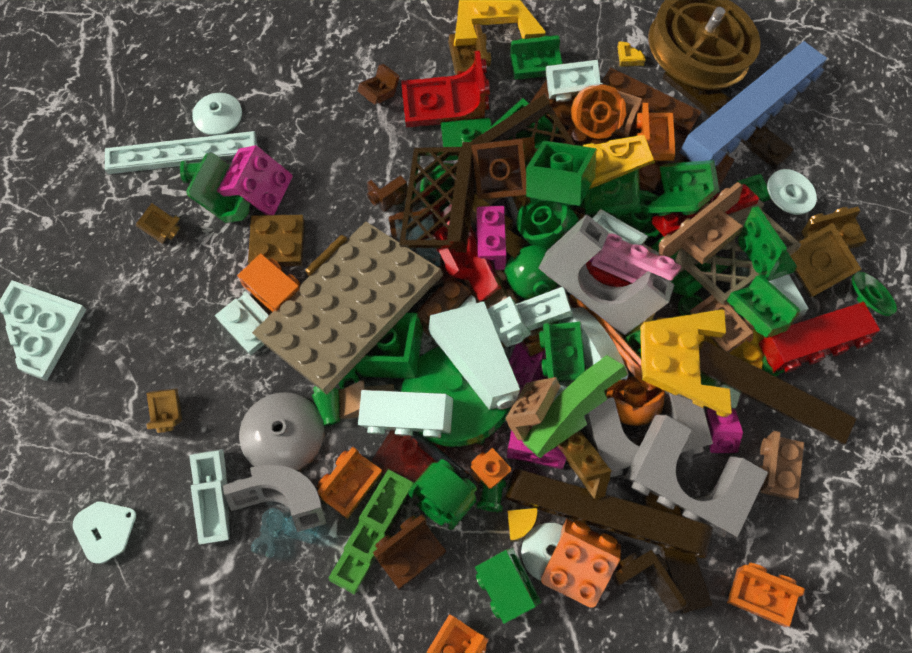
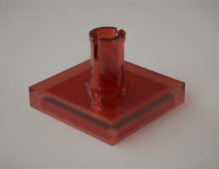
(403, 456)

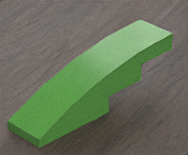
(569, 408)
(373, 526)

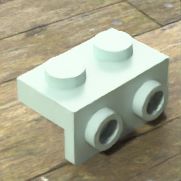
(571, 78)

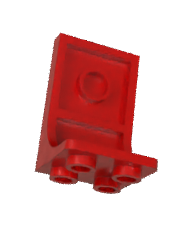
(448, 97)

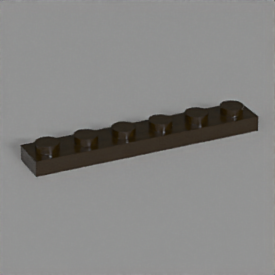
(761, 142)

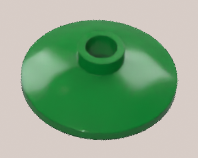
(873, 294)

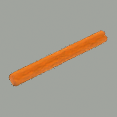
(629, 356)

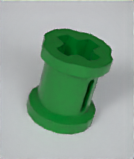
(188, 170)
(491, 498)

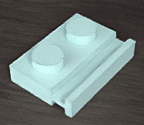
(241, 319)

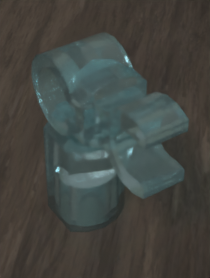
(272, 524)

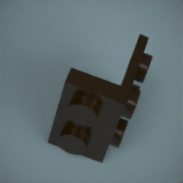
(655, 570)

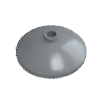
(292, 446)

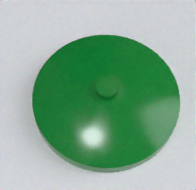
(470, 416)

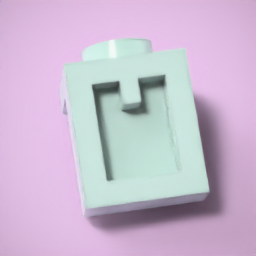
(508, 322)

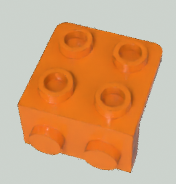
(582, 563)

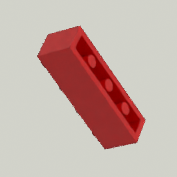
(820, 337)

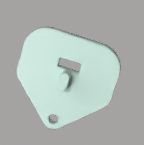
(112, 525)

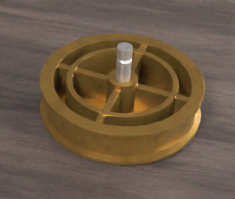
(704, 42)

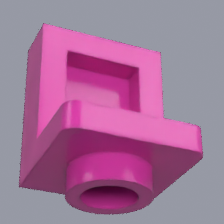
(724, 432)

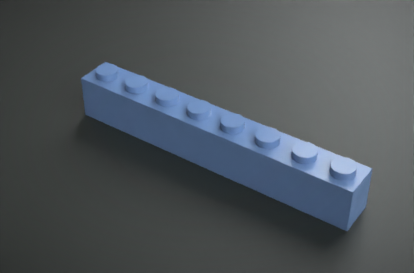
(754, 105)

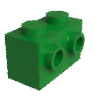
(507, 585)

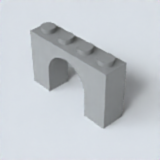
(619, 306)
(618, 452)
(655, 472)

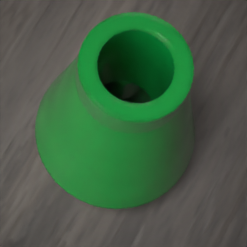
(327, 405)

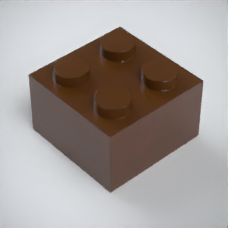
(502, 167)

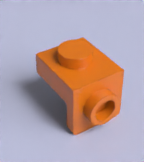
(489, 468)

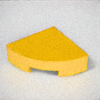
(629, 55)
(521, 522)

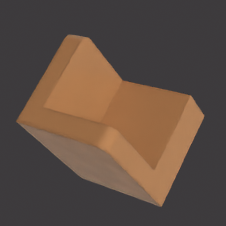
(632, 108)

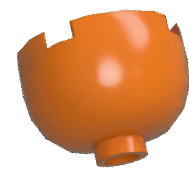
(598, 111)
(634, 402)

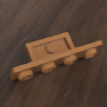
(707, 230)

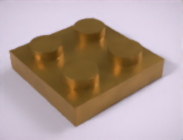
(277, 238)
(823, 260)

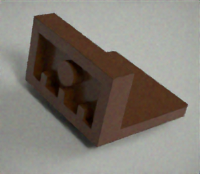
(408, 551)

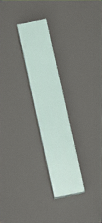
(171, 153)

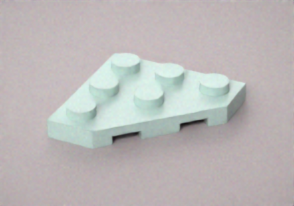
(38, 327)

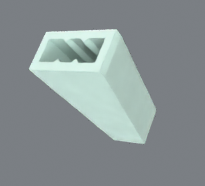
(477, 353)

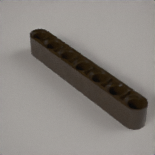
(610, 513)

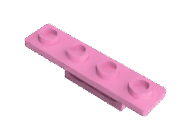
(632, 260)

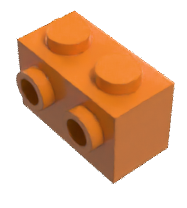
(268, 283)

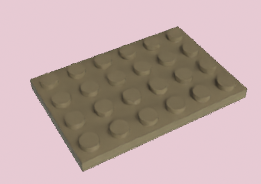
(347, 306)

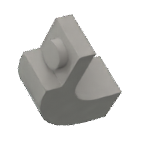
(278, 485)

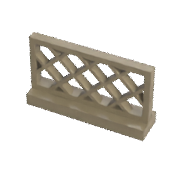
(708, 279)

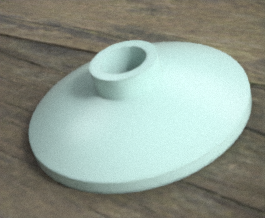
(217, 121)
(791, 191)
(534, 547)

